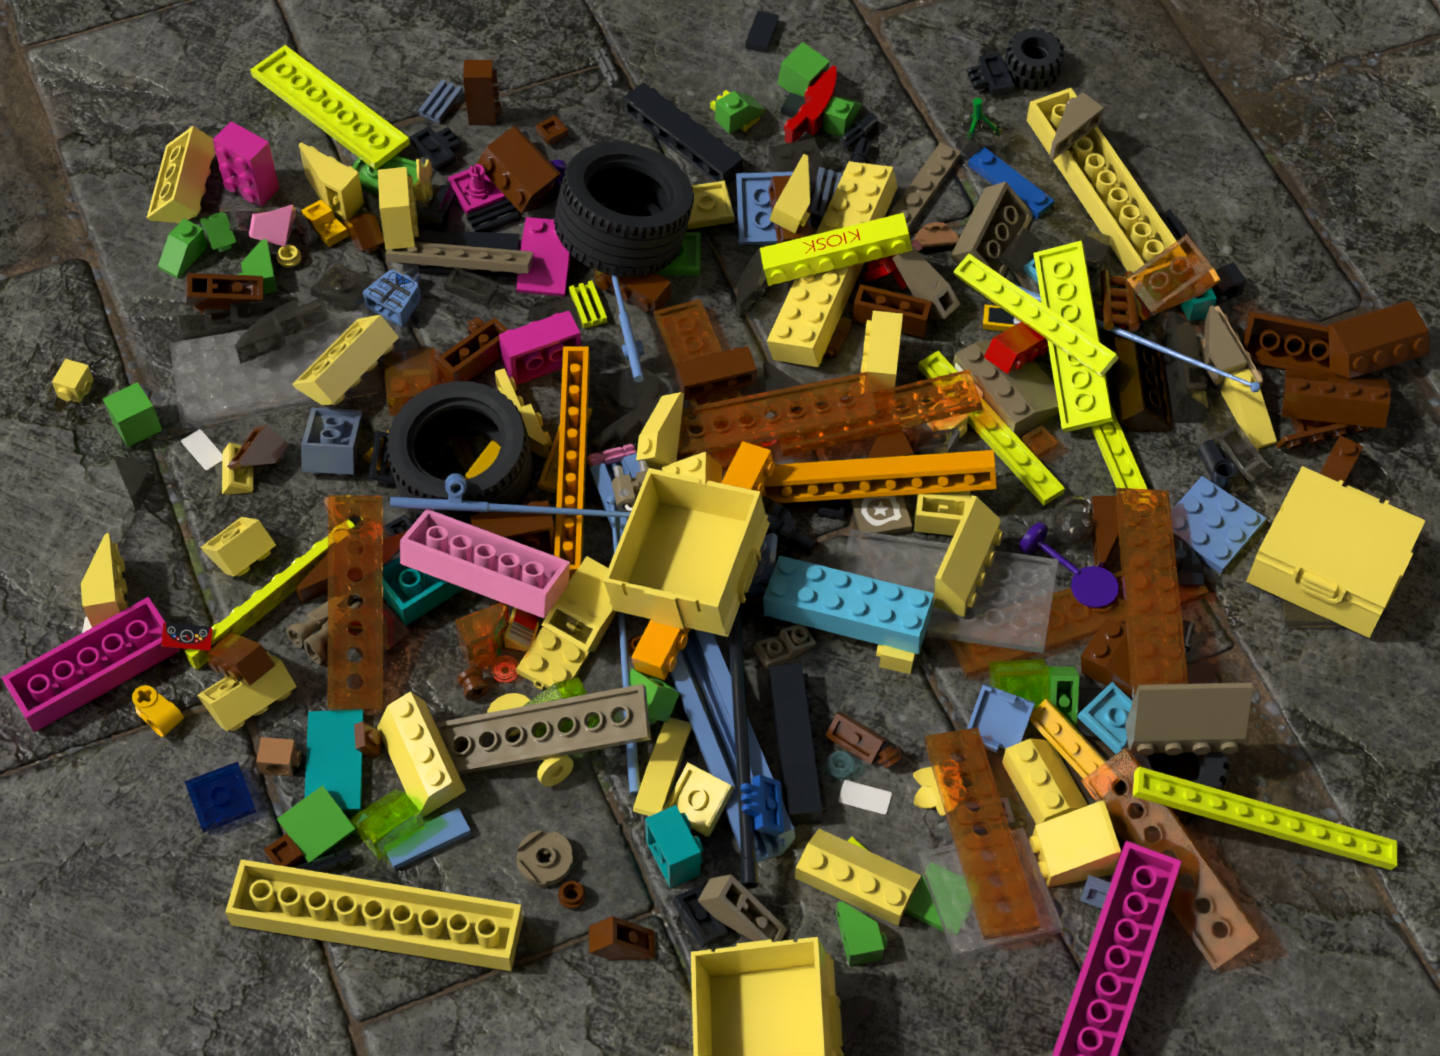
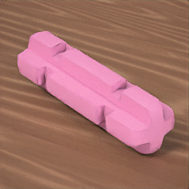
(611, 455)

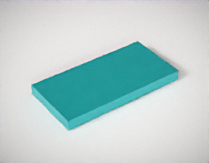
(334, 758)

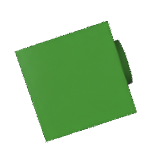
(801, 69)
(132, 414)

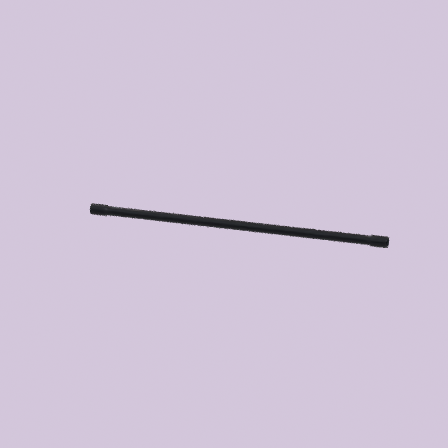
(748, 862)

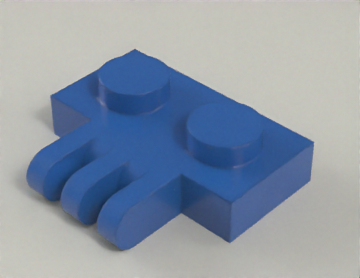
(764, 802)

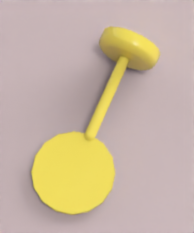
(553, 769)

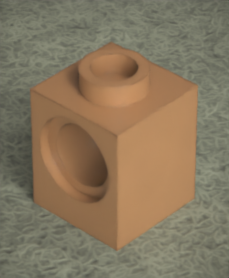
(278, 756)

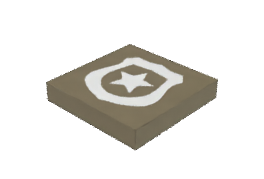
(881, 514)

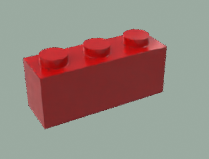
(1016, 347)

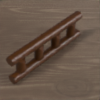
(1110, 306)

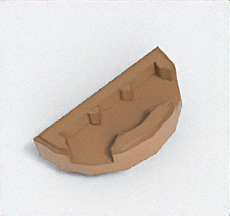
(936, 235)

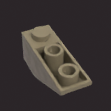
(926, 283)
(1221, 347)

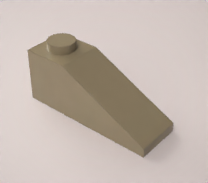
(1078, 119)
(740, 910)

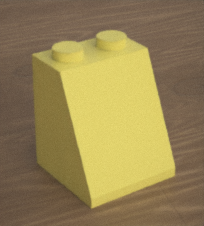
(1076, 845)

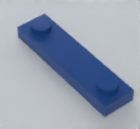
(997, 172)

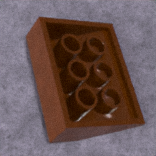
(1335, 398)

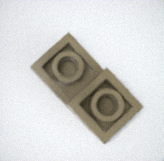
(782, 648)

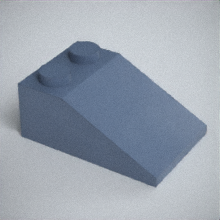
(331, 441)

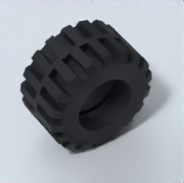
(1034, 58)

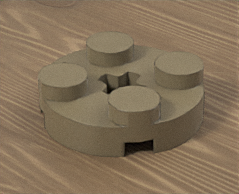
(544, 873)

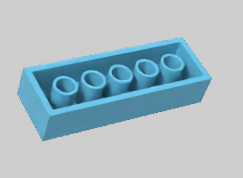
(848, 604)

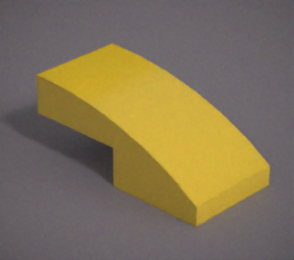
(324, 223)

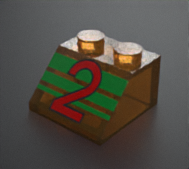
(483, 635)

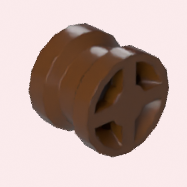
(473, 683)

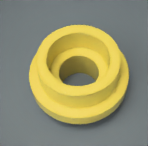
(286, 252)

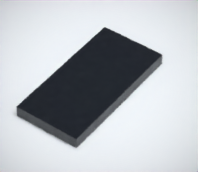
(474, 239)

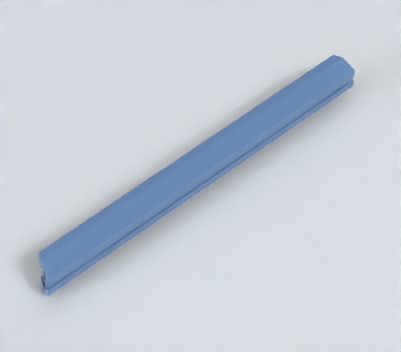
(707, 698)

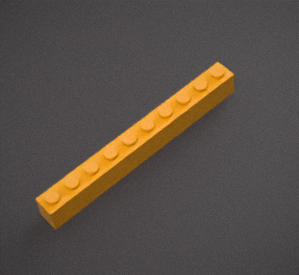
(572, 455)
(882, 477)
(661, 643)

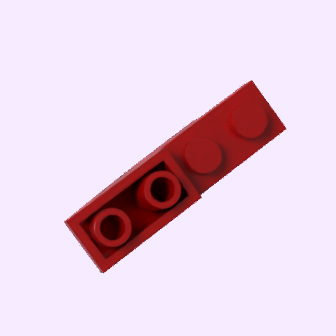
(810, 114)

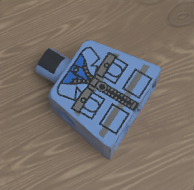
(394, 296)

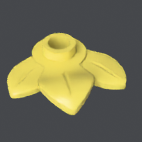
(424, 188)
(928, 794)

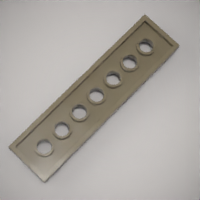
(554, 743)

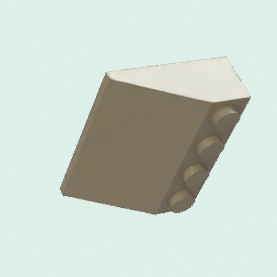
(1020, 397)
(1189, 718)

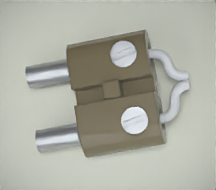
(627, 488)

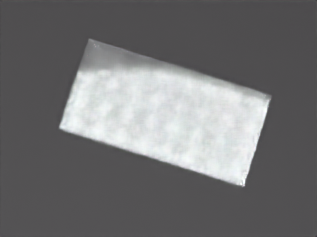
(220, 389)
(1009, 607)

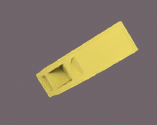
(539, 440)

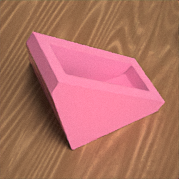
(273, 225)

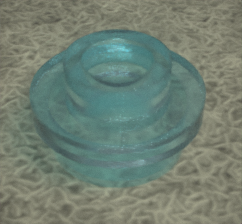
(840, 757)

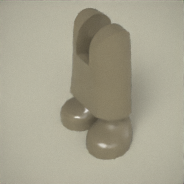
(316, 620)

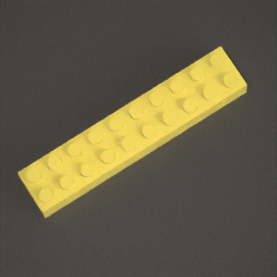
(1103, 186)
(819, 299)
(375, 915)

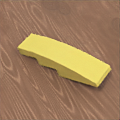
(662, 767)

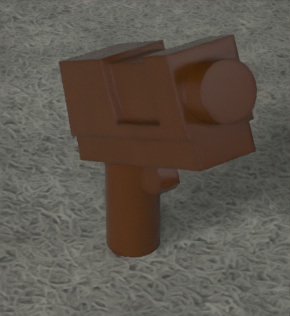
(840, 334)

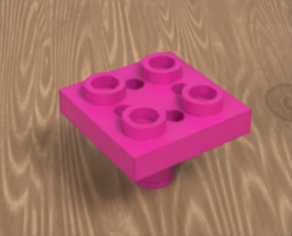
(477, 186)

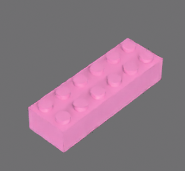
(484, 563)

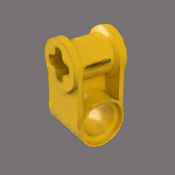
(156, 710)

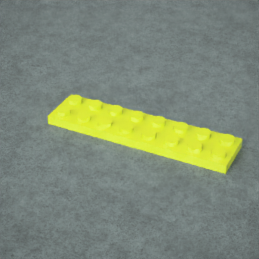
(330, 107)
(1067, 291)

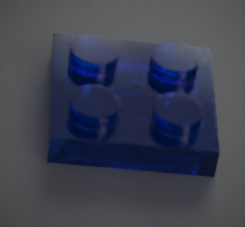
(220, 797)

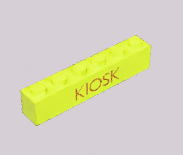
(836, 249)

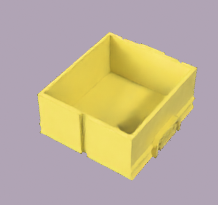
(1336, 551)
(687, 552)
(765, 1000)

